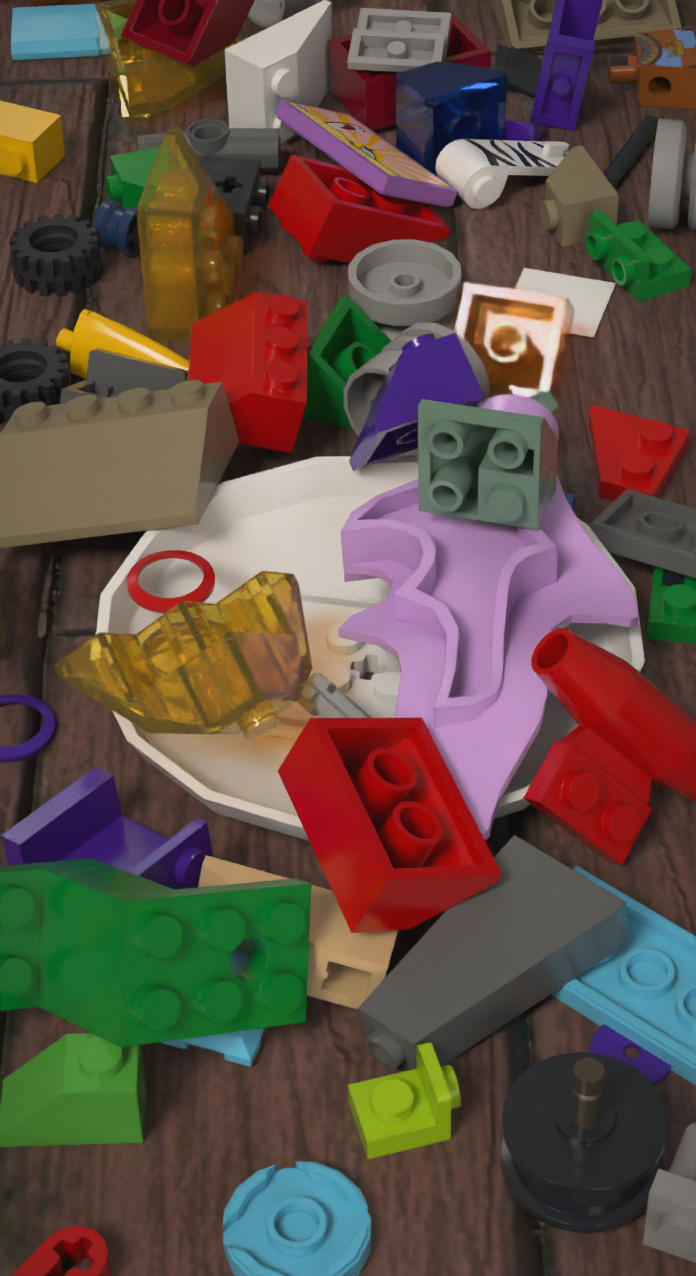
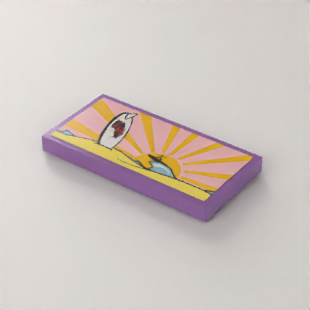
(365, 154)

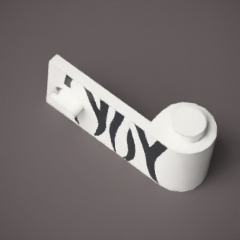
(482, 166)

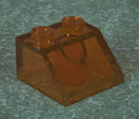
(516, 336)

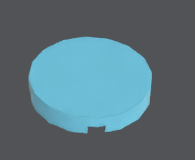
(297, 1224)

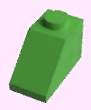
(75, 1095)

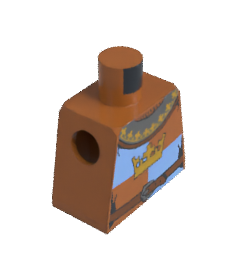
(659, 68)

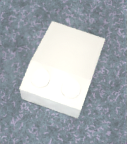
(279, 64)

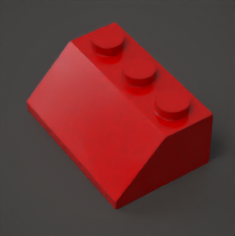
(261, 360)
(385, 821)

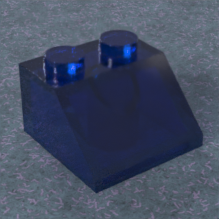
(446, 105)

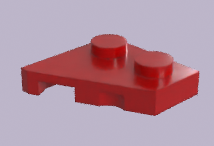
(634, 452)

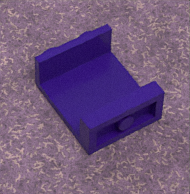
(566, 63)
(89, 824)

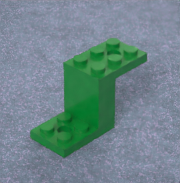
(151, 958)

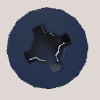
(117, 228)

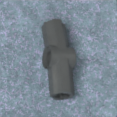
(216, 139)

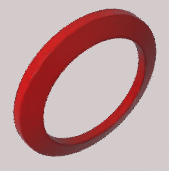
(162, 605)

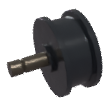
(582, 1141)

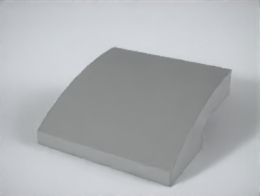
(398, 39)

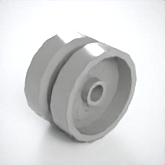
(672, 176)
(406, 284)

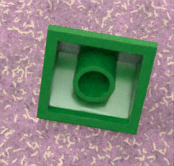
(336, 353)

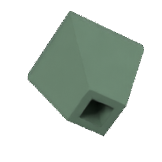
(485, 464)

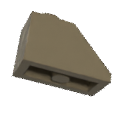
(574, 192)

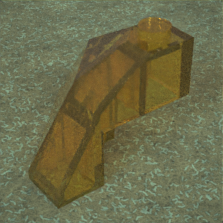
(204, 663)

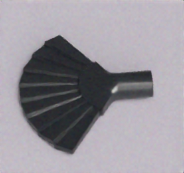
(521, 69)

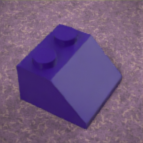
(426, 371)

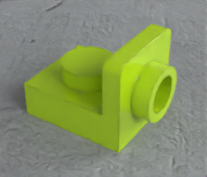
(405, 1107)

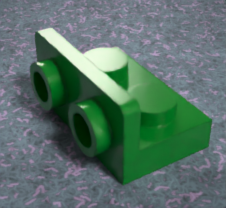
(635, 257)

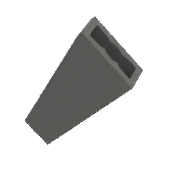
(492, 958)

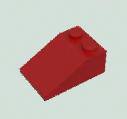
(342, 215)

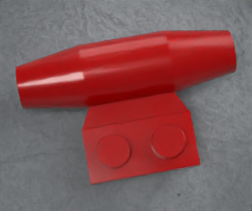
(626, 738)

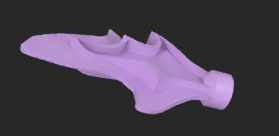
(470, 612)

